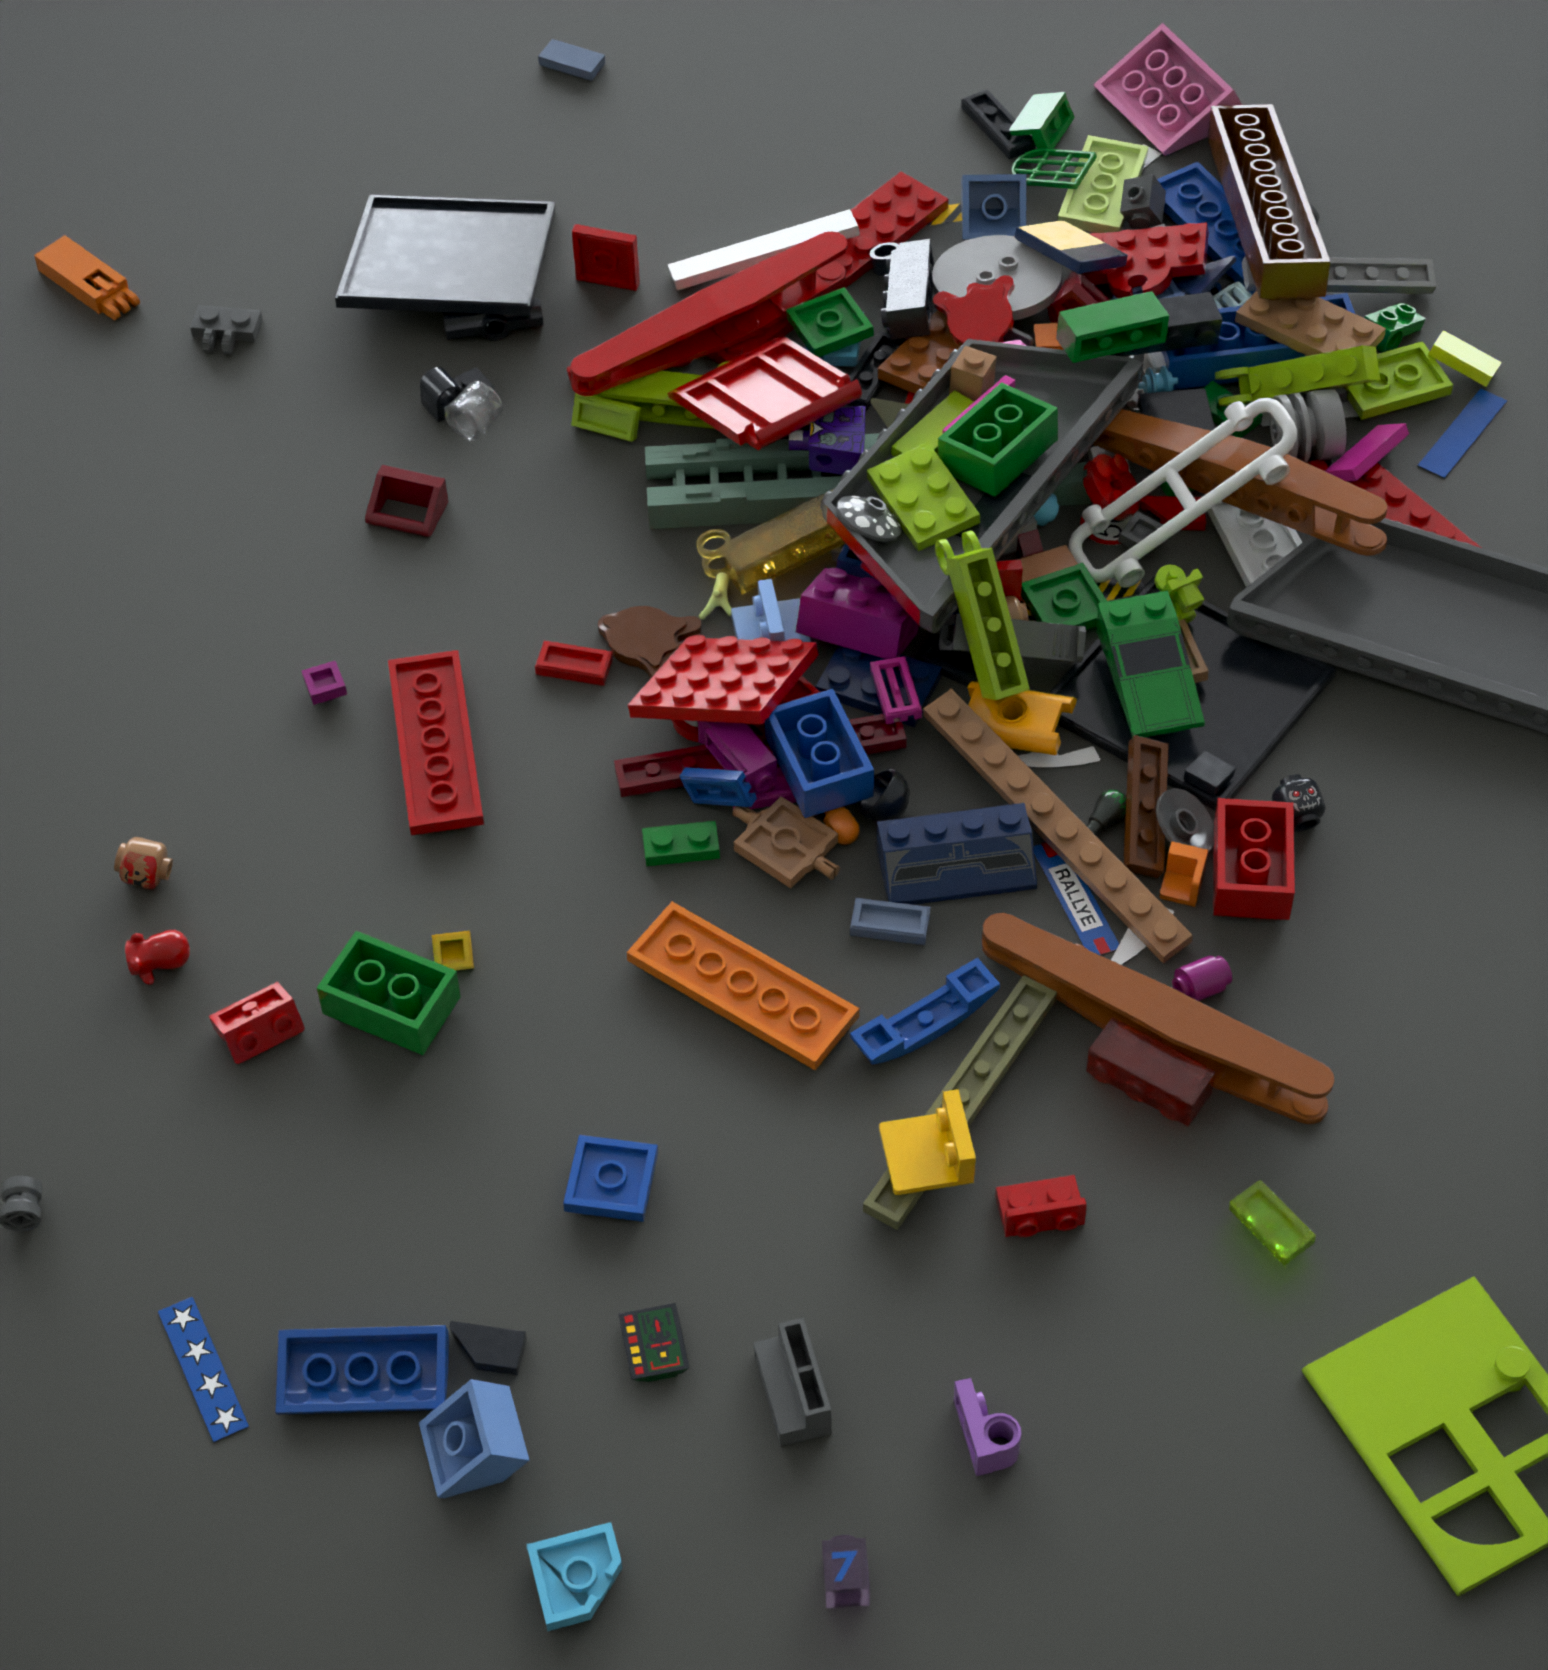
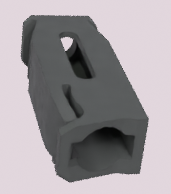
(1034, 640)

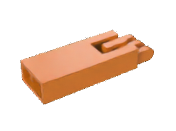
(71, 264)

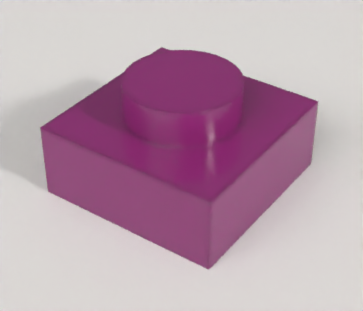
(324, 682)

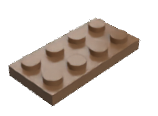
(1308, 325)

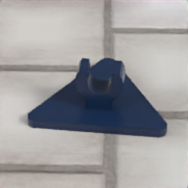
(1205, 282)

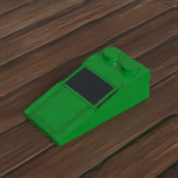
(1149, 664)

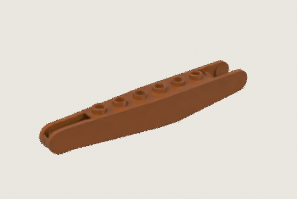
(1303, 500)
(1099, 989)

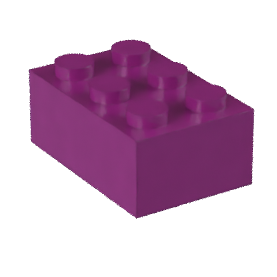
(855, 614)

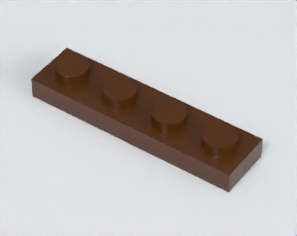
(1145, 784)

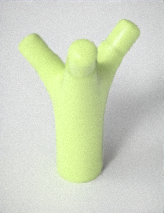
(718, 596)

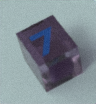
(845, 1572)

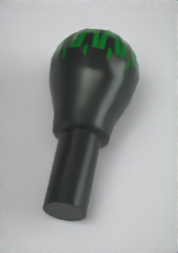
(1107, 811)

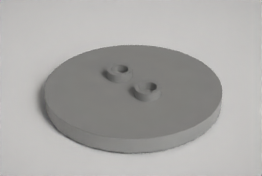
(989, 257)

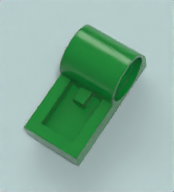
(1399, 322)

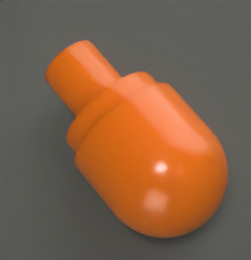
(843, 823)

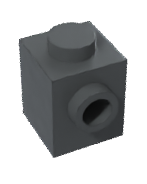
(1143, 201)

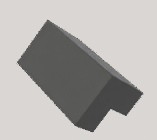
(793, 1384)

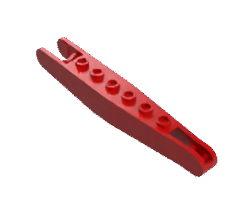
(714, 316)

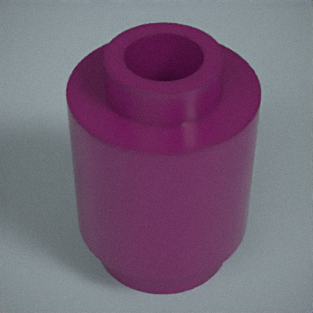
(1203, 977)

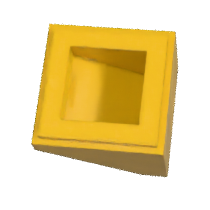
(453, 950)

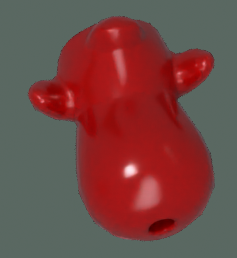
(159, 951)

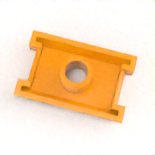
(1023, 719)

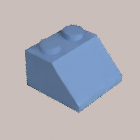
(992, 204)
(473, 1439)

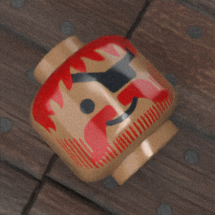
(143, 863)

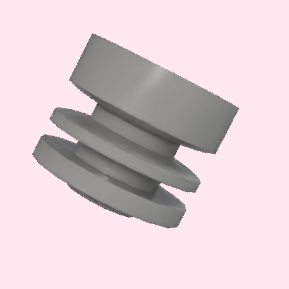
(1318, 424)

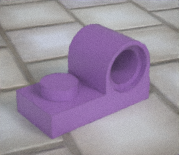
(981, 1428)

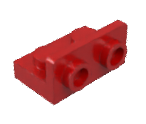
(258, 1022)
(1040, 1206)

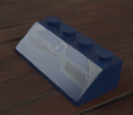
(957, 854)

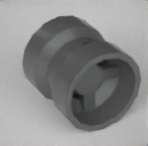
(21, 1203)

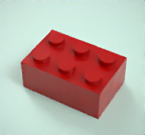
(1253, 859)

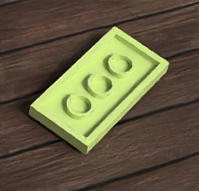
(1098, 197)

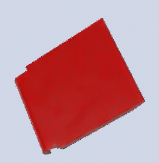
(767, 393)

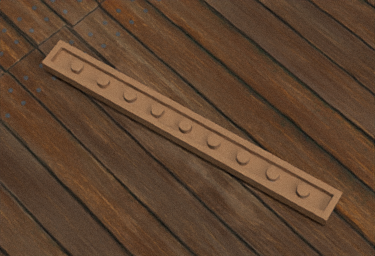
(1059, 826)

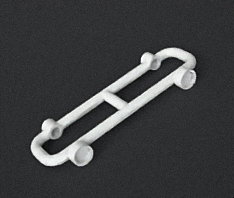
(1269, 465)

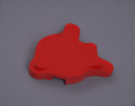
(979, 314)

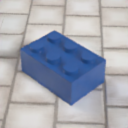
(819, 753)

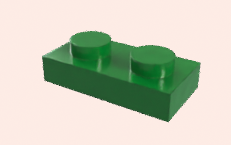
(681, 843)

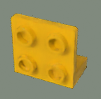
(930, 1149)

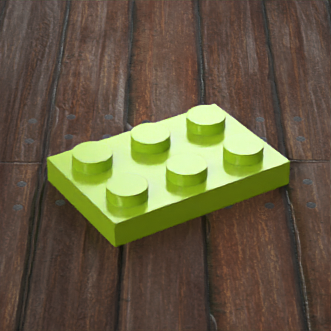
(1406, 379)
(923, 496)

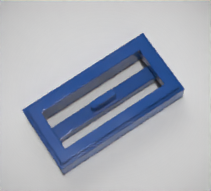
(717, 787)

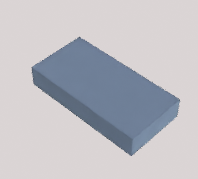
(571, 59)
(890, 921)

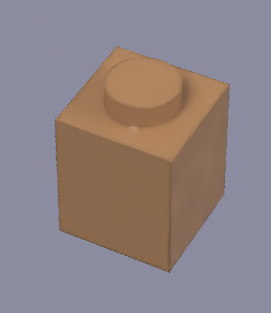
(972, 373)

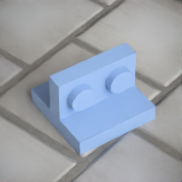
(767, 617)

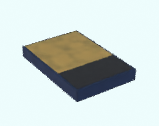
(1070, 246)

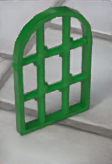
(1028, 158)

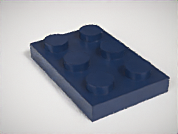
(852, 681)

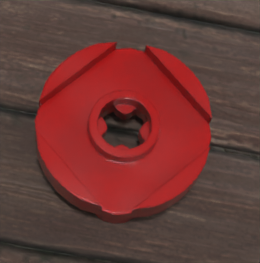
(1108, 480)

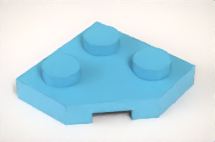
(574, 1573)

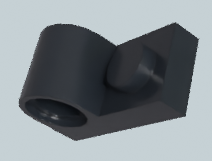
(440, 389)

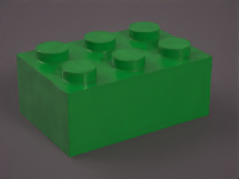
(998, 438)
(389, 992)

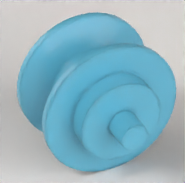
(1157, 382)

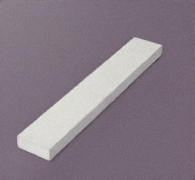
(750, 252)

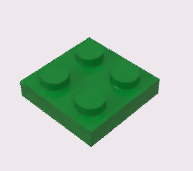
(829, 322)
(1064, 597)

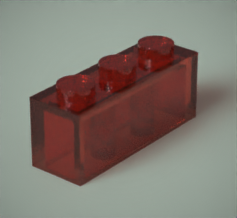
(1150, 1071)

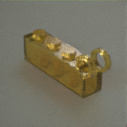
(772, 546)

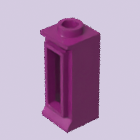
(740, 750)

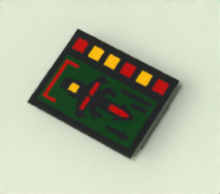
(654, 1343)

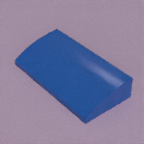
(362, 1369)

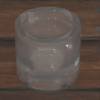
(473, 410)

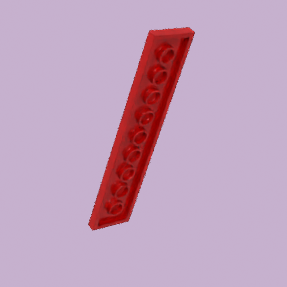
(885, 216)

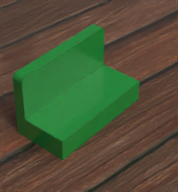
(1045, 119)

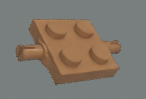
(785, 842)

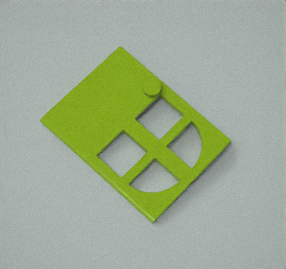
(1429, 1376)

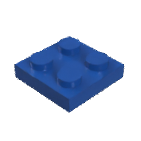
(611, 1178)

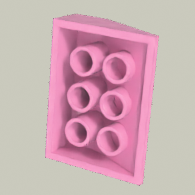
(1166, 91)

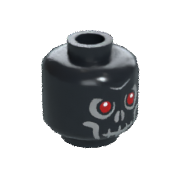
(1306, 799)

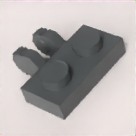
(225, 324)

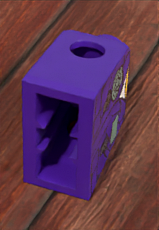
(833, 440)

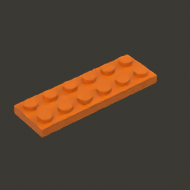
(743, 985)

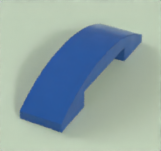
(929, 1017)

